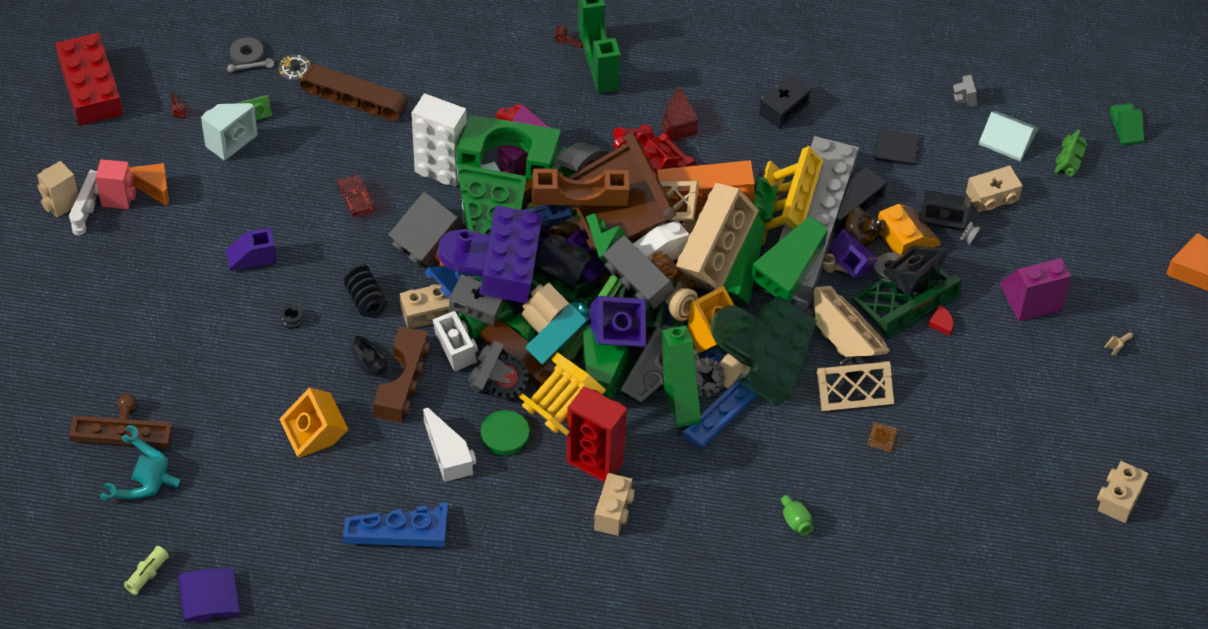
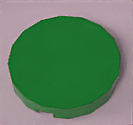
(505, 432)

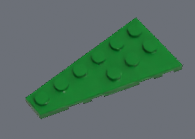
(483, 190)

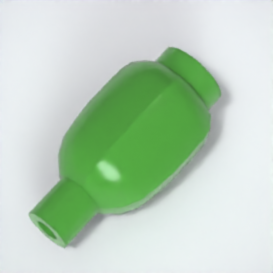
(797, 516)

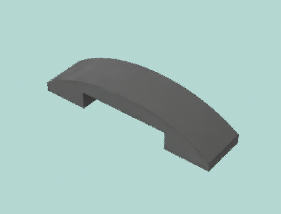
(579, 154)

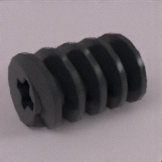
(365, 291)

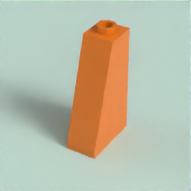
(1191, 263)

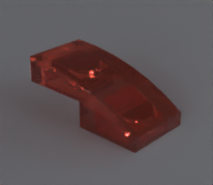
(356, 195)

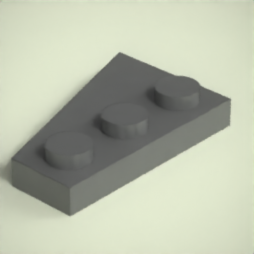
(647, 370)

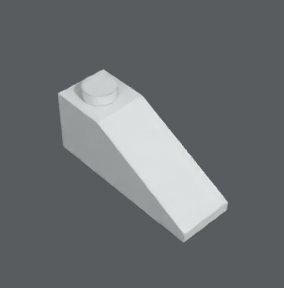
(666, 238)
(449, 448)

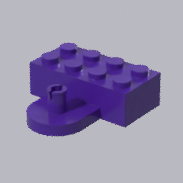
(502, 258)

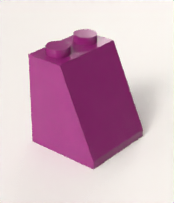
(512, 158)
(1037, 289)

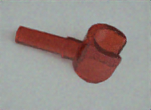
(561, 36)
(179, 110)

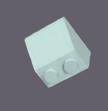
(229, 128)

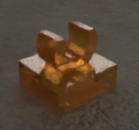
(664, 264)

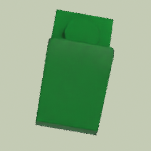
(1128, 124)
(602, 235)

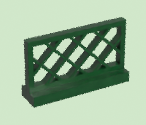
(912, 311)

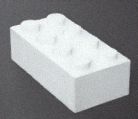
(436, 137)

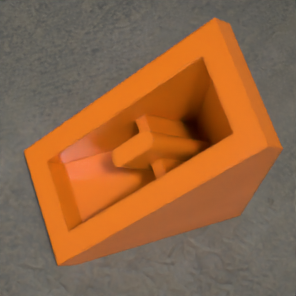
(151, 181)

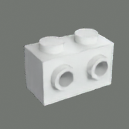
(455, 340)

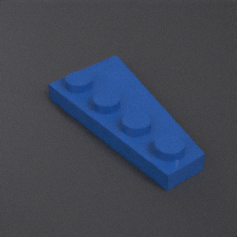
(401, 528)

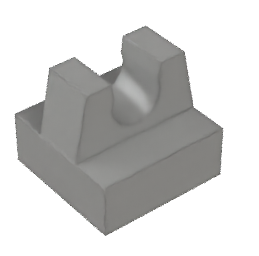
(965, 92)

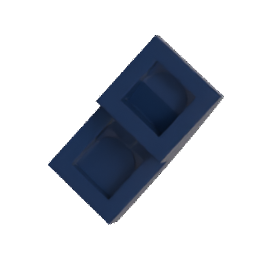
(551, 214)

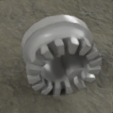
(970, 233)

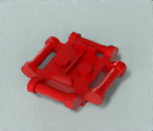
(659, 150)

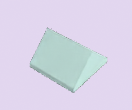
(1007, 135)

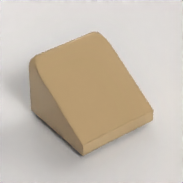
(732, 370)

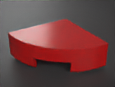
(508, 114)
(942, 321)

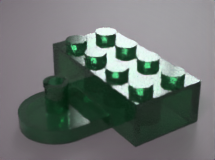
(768, 346)

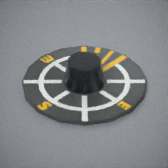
(293, 67)

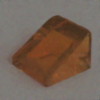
(882, 436)

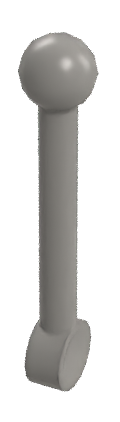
(268, 63)

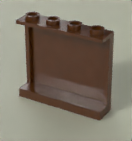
(647, 200)

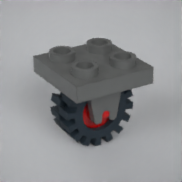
(500, 374)

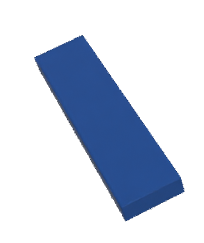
(719, 414)

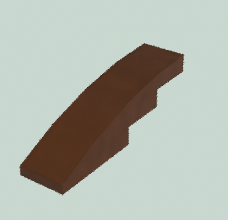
(515, 345)

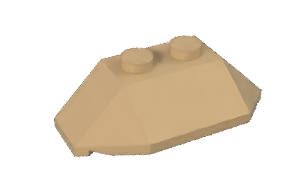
(845, 325)

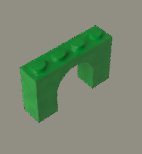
(600, 52)
(487, 133)

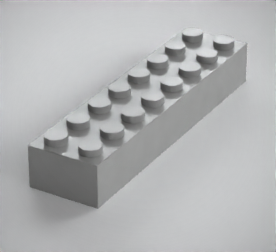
(826, 202)

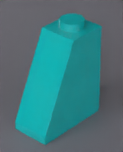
(559, 332)

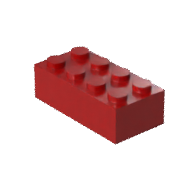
(89, 79)
(596, 434)

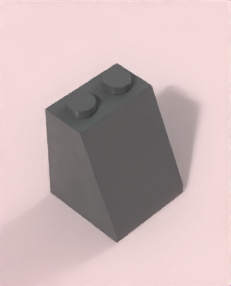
(423, 228)

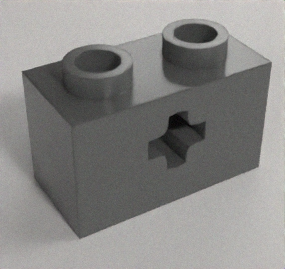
(465, 301)

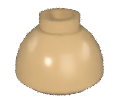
(680, 302)

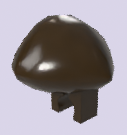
(863, 226)

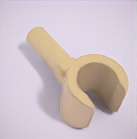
(831, 265)
(1117, 343)

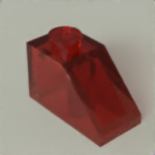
(679, 117)

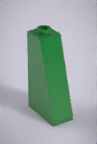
(789, 261)
(739, 281)
(680, 376)

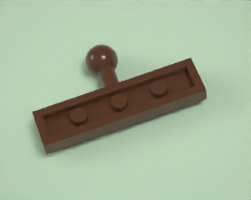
(111, 430)

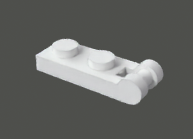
(84, 204)

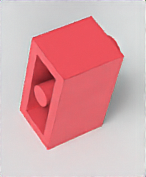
(115, 184)

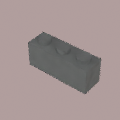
(638, 272)

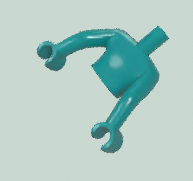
(148, 471)

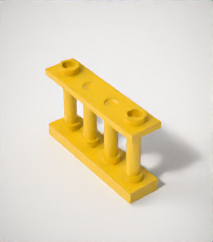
(800, 189)
(559, 392)

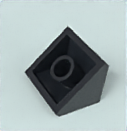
(915, 267)

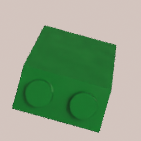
(604, 363)

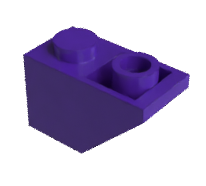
(252, 250)
(852, 255)

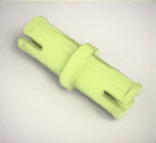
(146, 570)

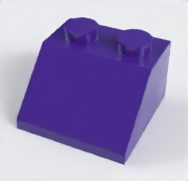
(619, 321)

